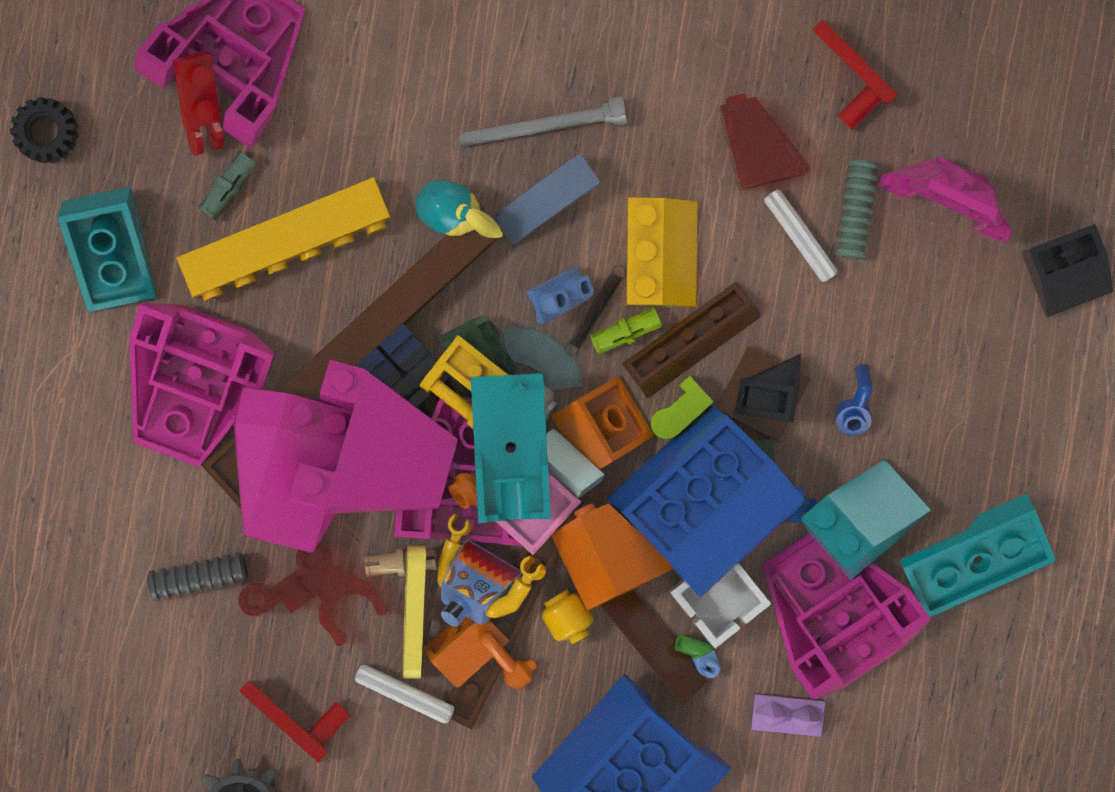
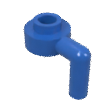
(856, 407)

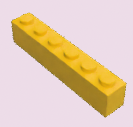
(283, 239)

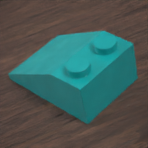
(107, 248)
(864, 518)

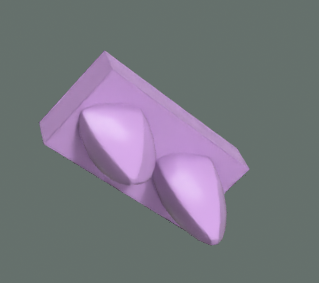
(787, 714)

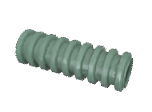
(857, 209)

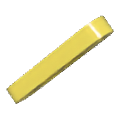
(414, 611)

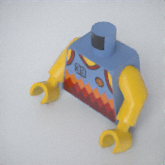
(479, 582)

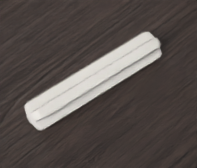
(800, 235)
(404, 693)

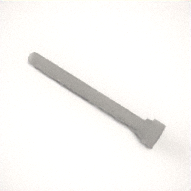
(611, 112)

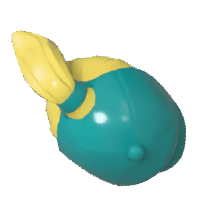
(453, 210)

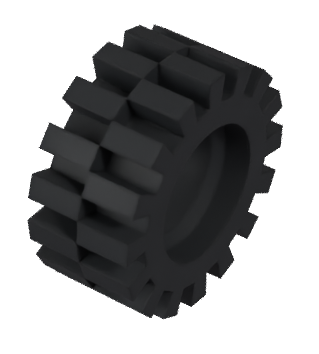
(23, 130)

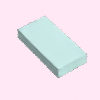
(570, 465)

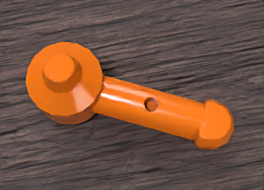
(517, 672)

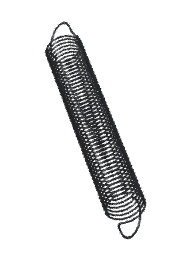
(596, 314)

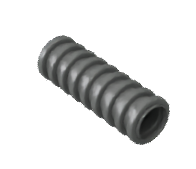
(197, 576)

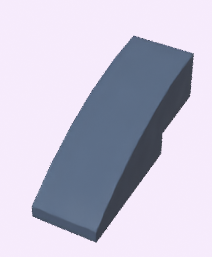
(546, 199)

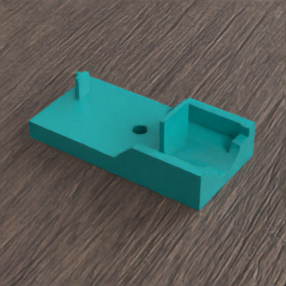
(515, 482)
(1009, 547)

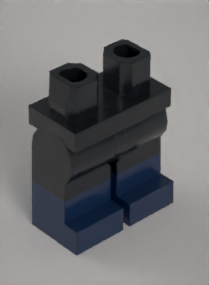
(414, 361)

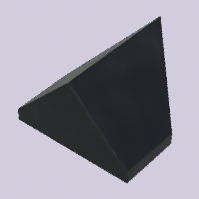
(771, 392)

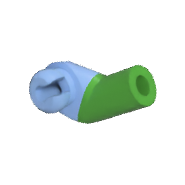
(701, 653)

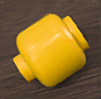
(567, 617)

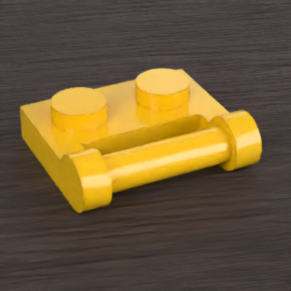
(462, 363)

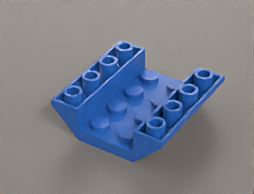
(707, 499)
(629, 749)

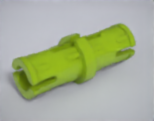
(626, 330)

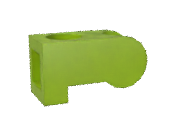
(672, 420)

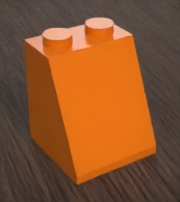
(606, 554)

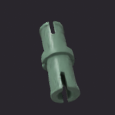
(227, 185)

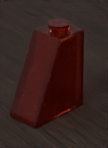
(758, 145)

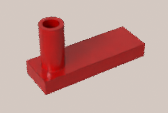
(876, 87)
(315, 738)

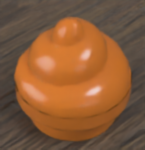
(464, 489)

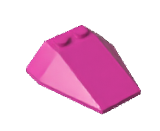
(189, 378)
(271, 440)
(836, 624)

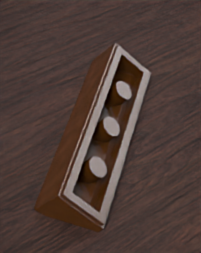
(692, 339)
(655, 645)

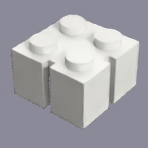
(729, 598)

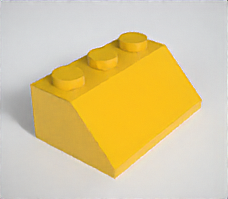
(661, 252)

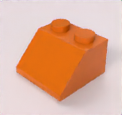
(603, 423)

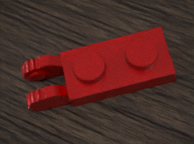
(198, 100)

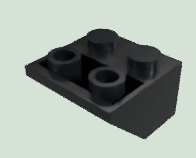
(1069, 270)

